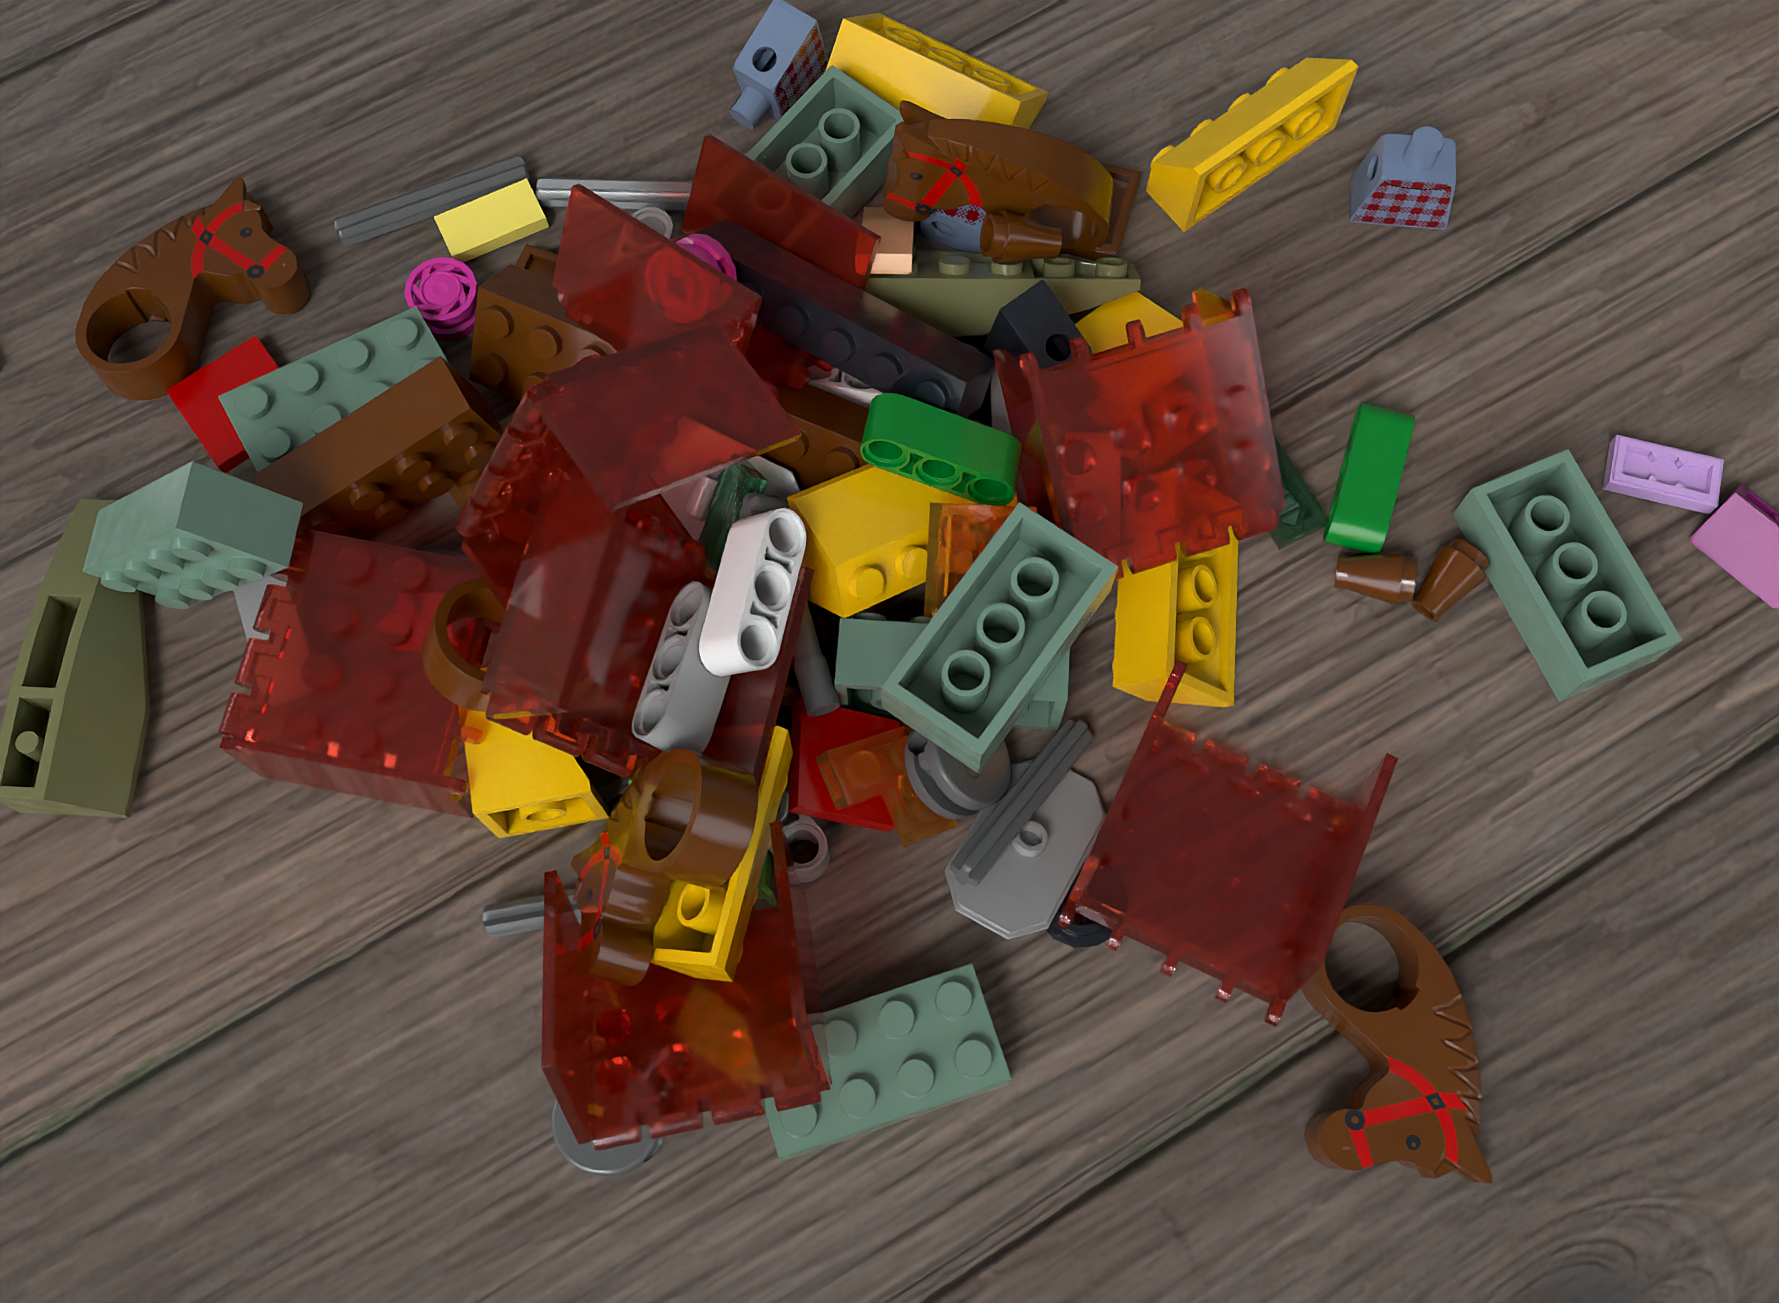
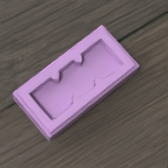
(1663, 474)

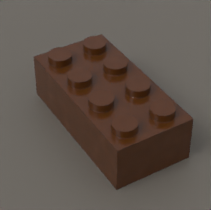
(388, 454)

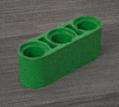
(941, 449)
(1369, 479)

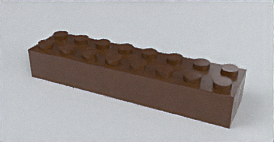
(526, 335)

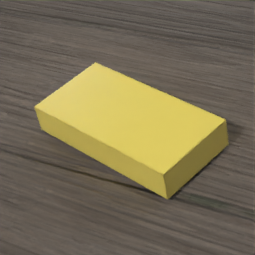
(491, 221)

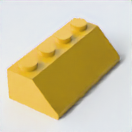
(916, 68)
(1250, 139)
(866, 536)
(1183, 615)
(705, 928)

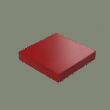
(201, 408)
(806, 784)

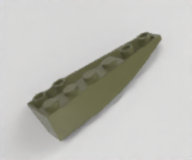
(966, 290)
(77, 691)

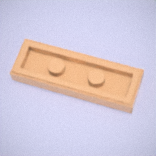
(896, 244)

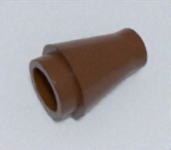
(1017, 238)
(1378, 576)
(1450, 578)

